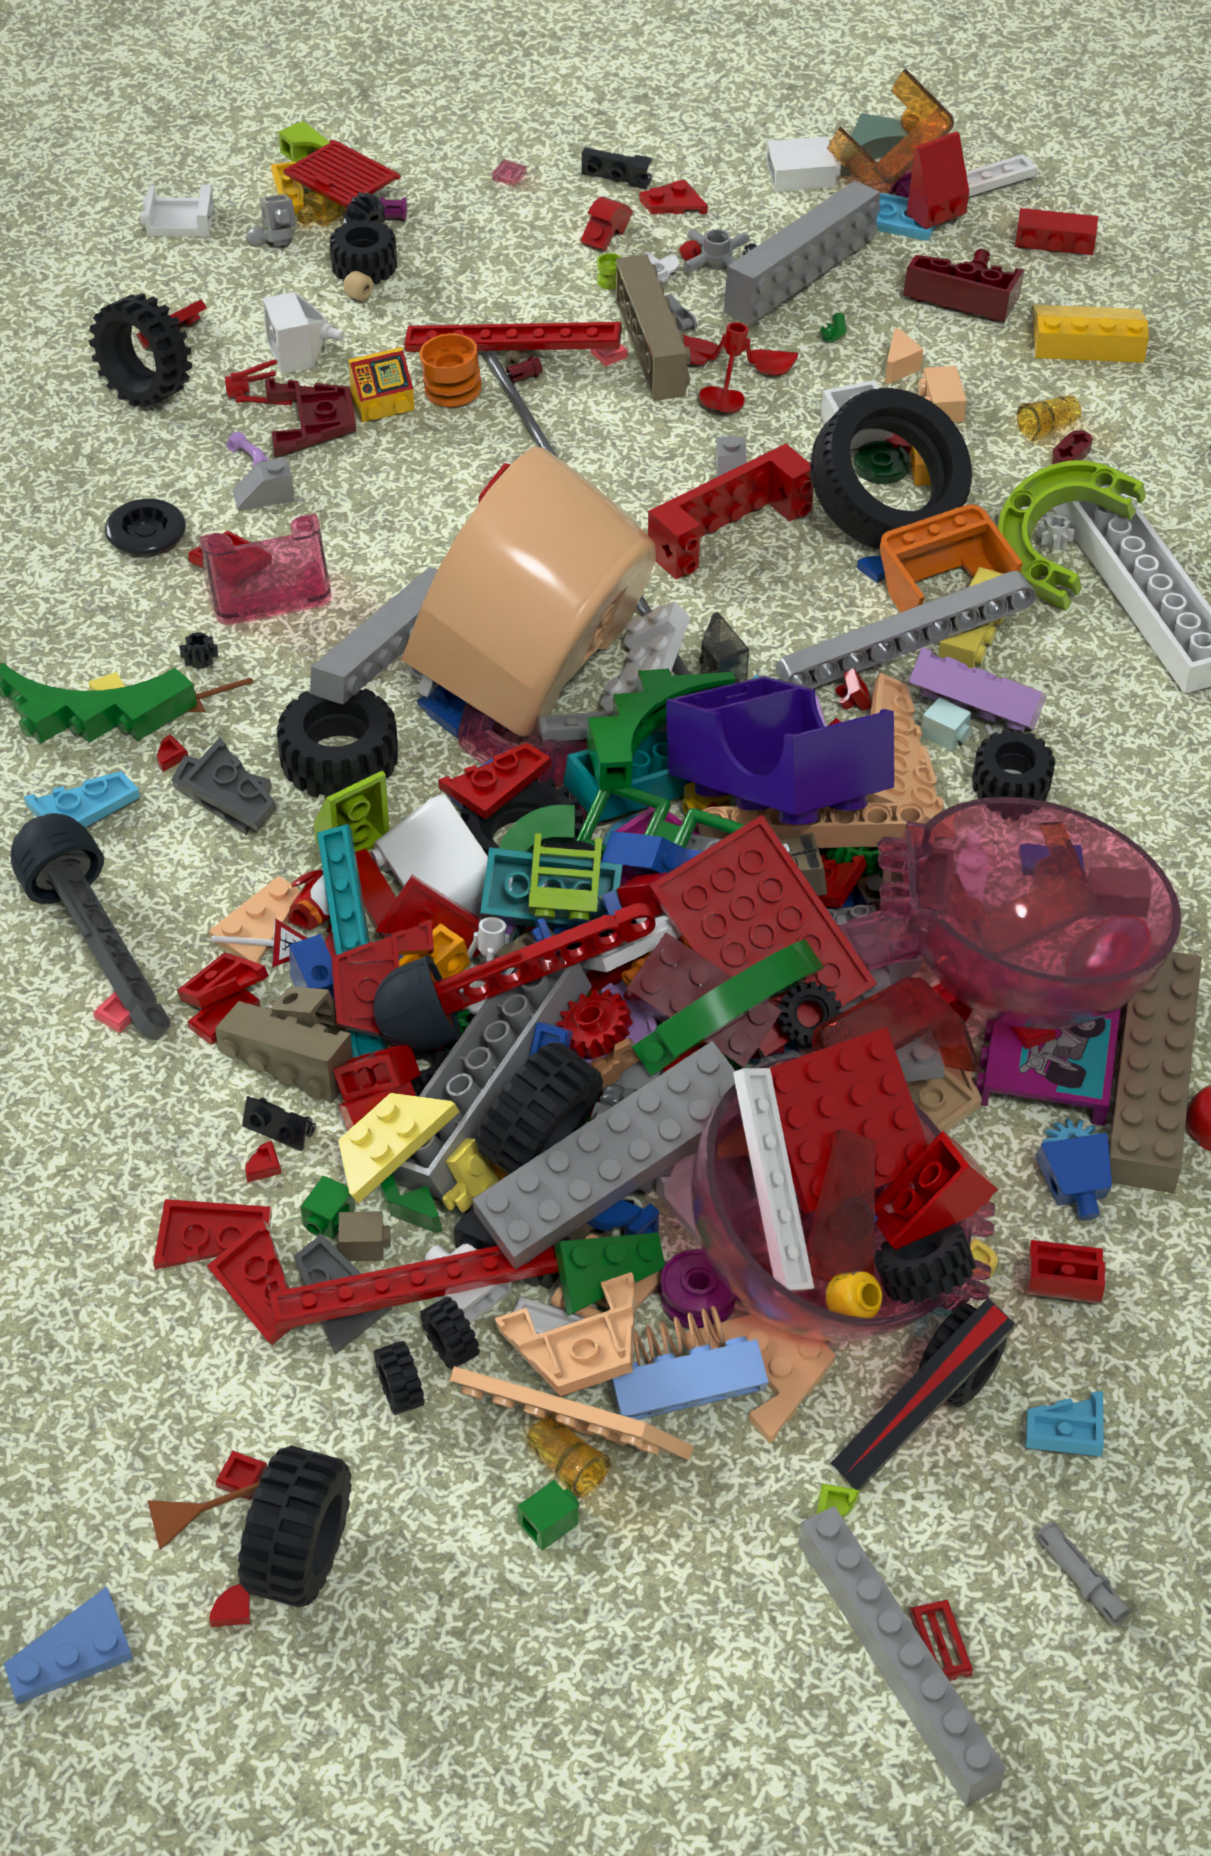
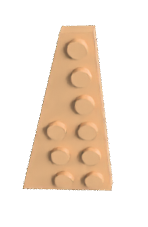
(912, 765)
(579, 1416)

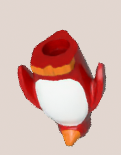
(311, 904)

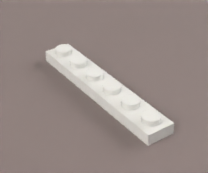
(773, 1179)

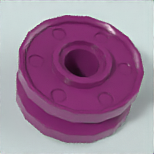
(679, 1291)

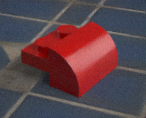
(1066, 1271)

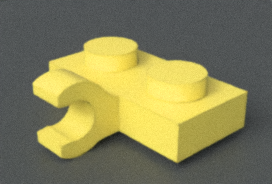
(471, 1173)

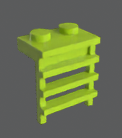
(560, 902)

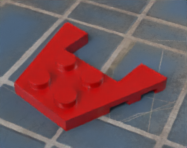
(362, 969)

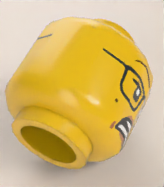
(854, 1294)

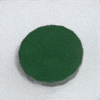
(881, 470)

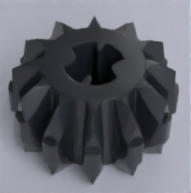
(364, 207)

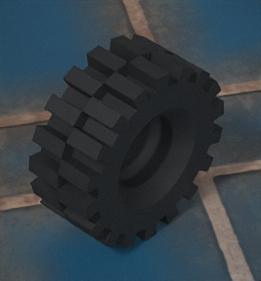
(926, 1266)

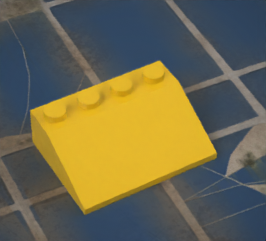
(1090, 333)

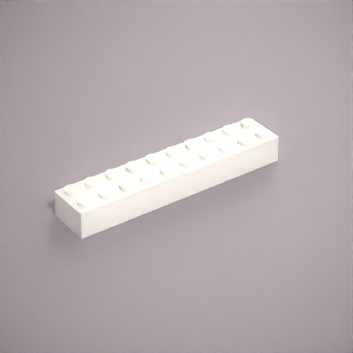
(1149, 587)

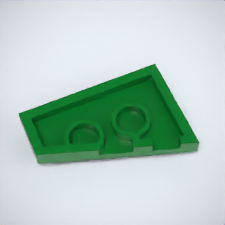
(595, 1260)

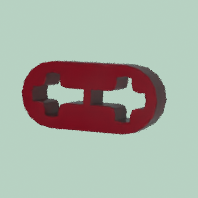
(1066, 447)

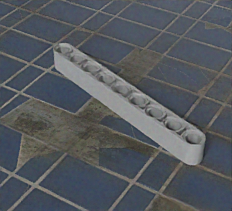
(907, 631)

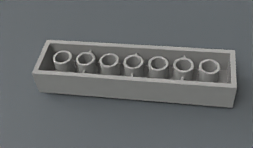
(801, 252)
(483, 1063)
(604, 1158)

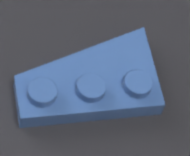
(70, 1650)

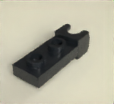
(617, 167)

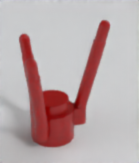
(239, 384)

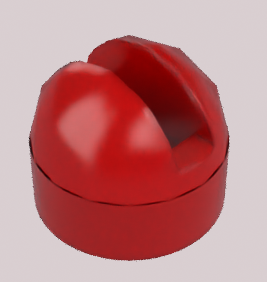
(689, 250)

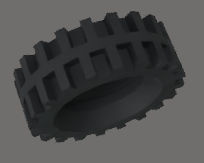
(119, 360)
(532, 797)

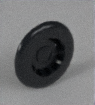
(145, 526)

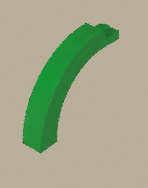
(727, 1004)

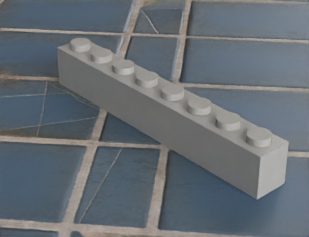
(370, 645)
(901, 1657)

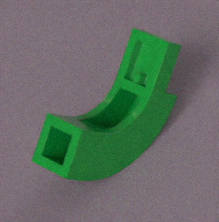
(553, 822)

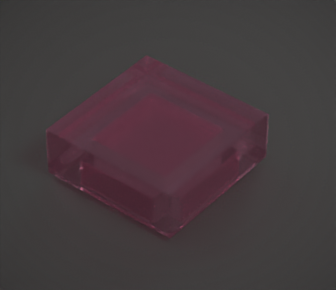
(509, 172)

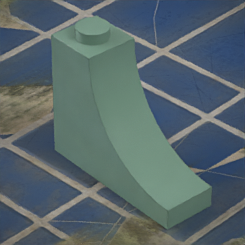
(876, 136)

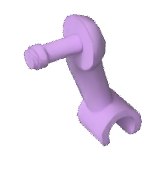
(238, 440)

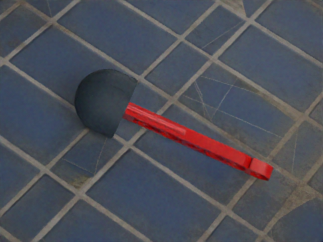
(420, 1006)

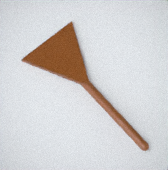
(172, 1517)

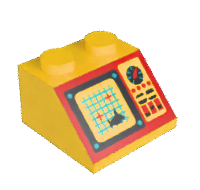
(381, 385)

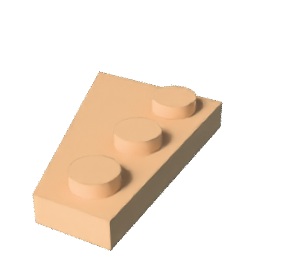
(256, 919)

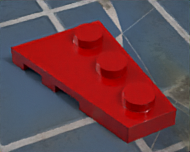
(496, 783)
(251, 1272)

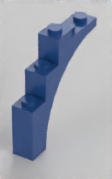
(645, 853)

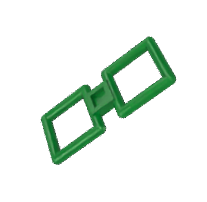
(657, 826)

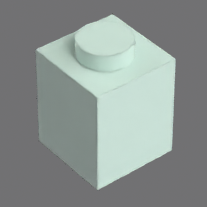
(946, 724)

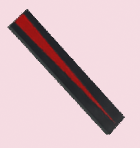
(923, 1394)

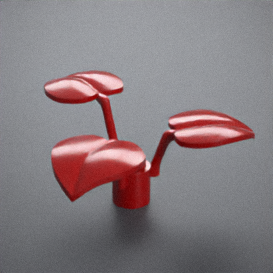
(735, 342)

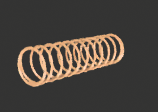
(678, 1327)

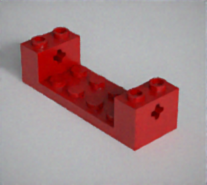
(774, 478)

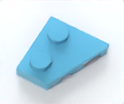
(1067, 1426)

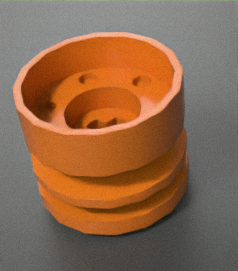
(450, 370)

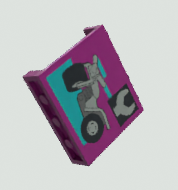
(1066, 1070)

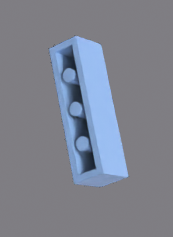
(690, 1380)

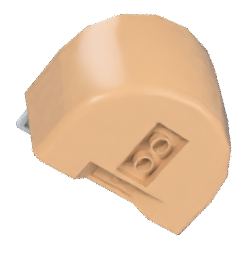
(529, 592)

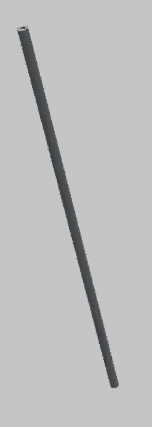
(540, 439)

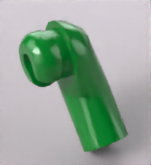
(835, 330)

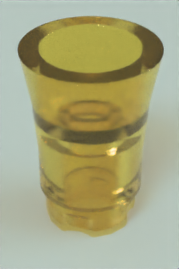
(1046, 416)
(568, 1456)

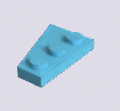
(88, 802)

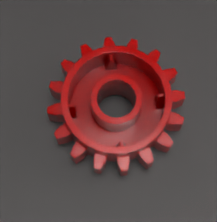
(596, 1023)

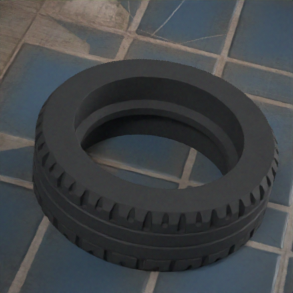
(915, 421)

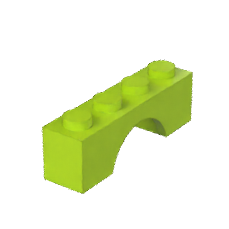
(300, 141)

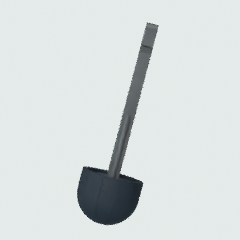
(58, 863)

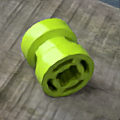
(607, 270)

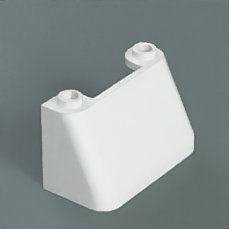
(437, 850)

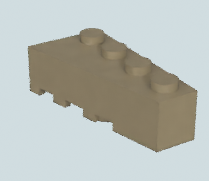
(285, 1048)

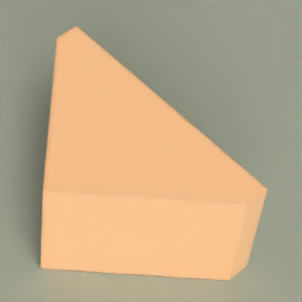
(903, 358)

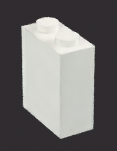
(801, 164)

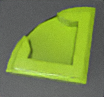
(837, 1496)

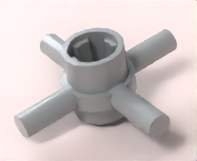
(715, 249)

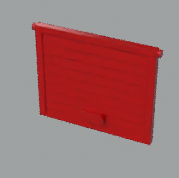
(340, 173)

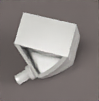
(296, 331)

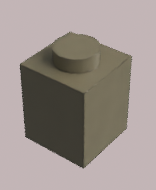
(363, 1236)

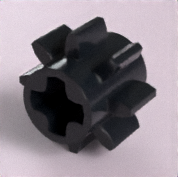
(198, 650)

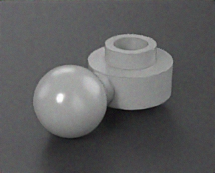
(280, 236)

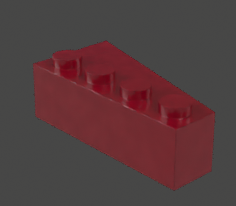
(964, 286)

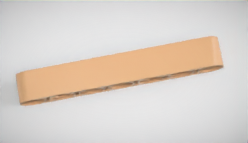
(833, 826)

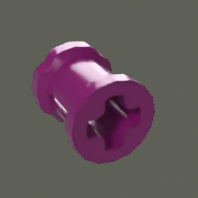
(395, 208)

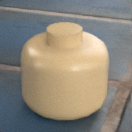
(358, 285)

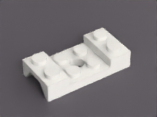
(652, 645)

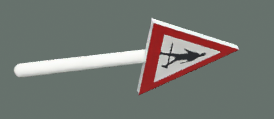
(281, 940)

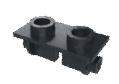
(277, 1123)

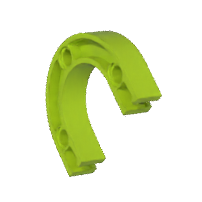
(1048, 489)

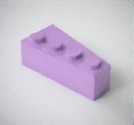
(977, 690)

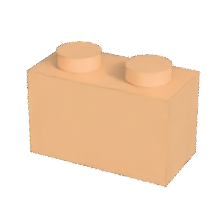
(945, 390)

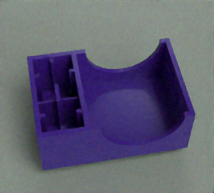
(774, 751)

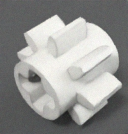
(1055, 532)

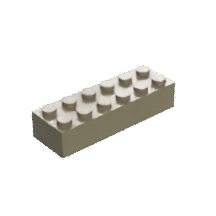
(652, 327)

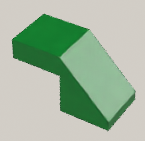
(413, 1207)

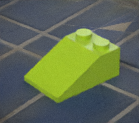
(361, 807)

